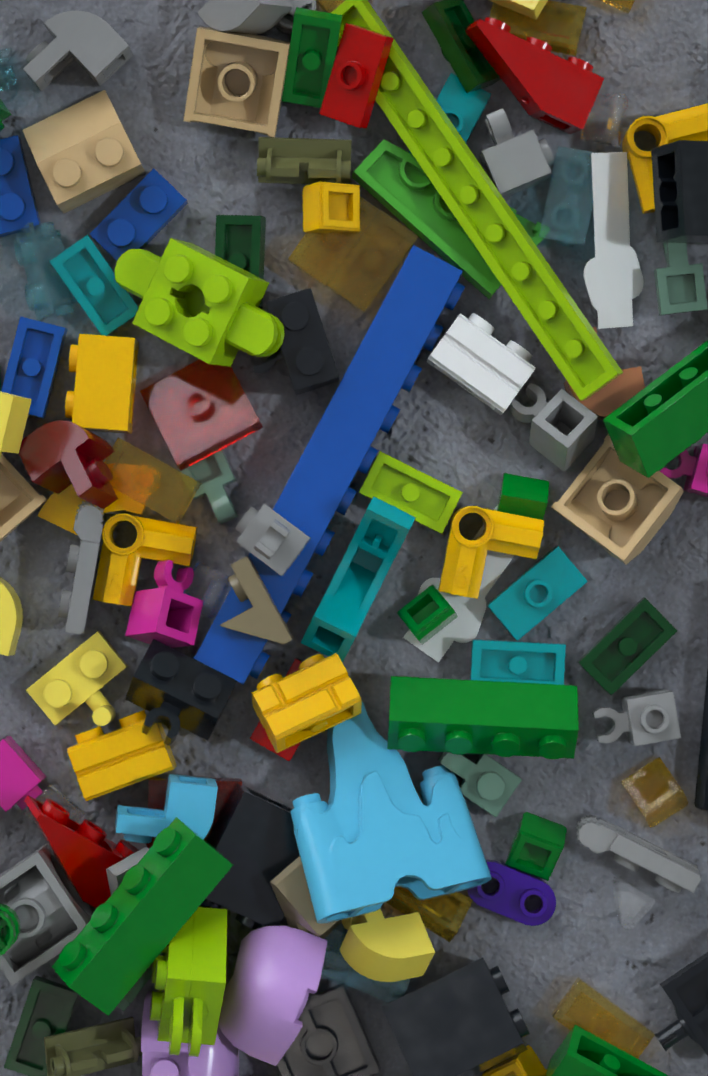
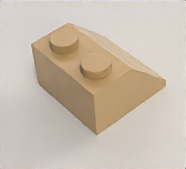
(83, 152)

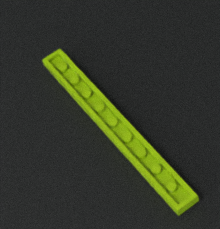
(486, 216)

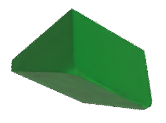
(536, 846)

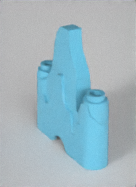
(379, 830)

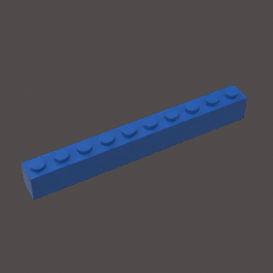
(343, 445)

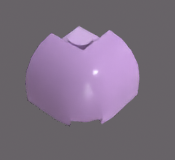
(270, 990)
(213, 1060)

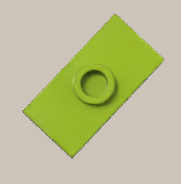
(411, 491)

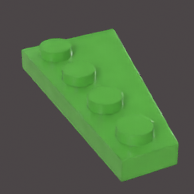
(407, 193)

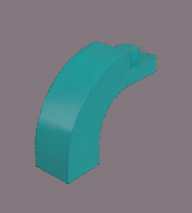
(358, 579)

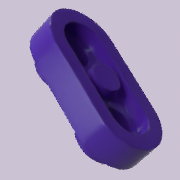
(511, 895)

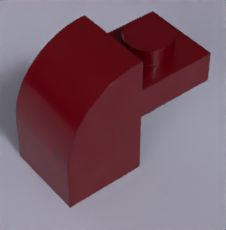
(67, 455)

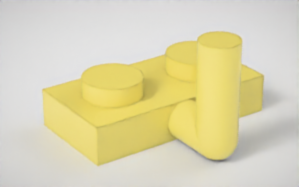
(79, 681)

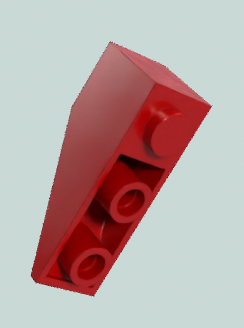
(542, 82)
(79, 849)

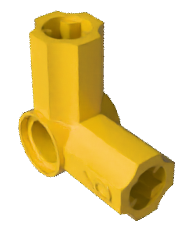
(680, 125)
(501, 533)
(155, 541)

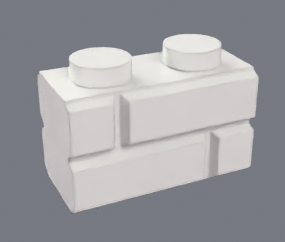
(482, 362)

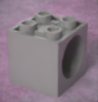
(47, 910)

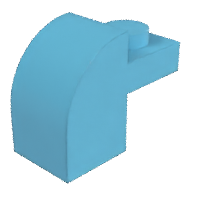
(187, 798)

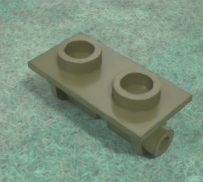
(303, 160)
(92, 1048)

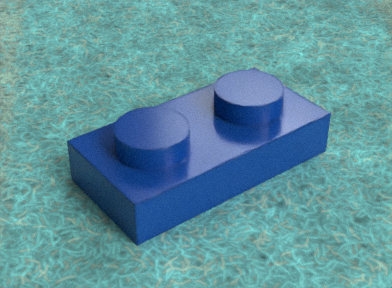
(16, 192)
(139, 216)
(34, 363)

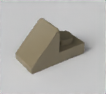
(264, 617)
(295, 901)

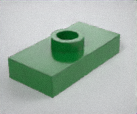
(311, 56)

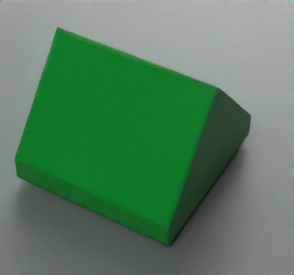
(523, 496)
(427, 614)

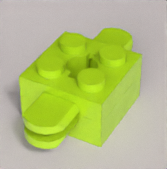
(199, 302)
(191, 982)

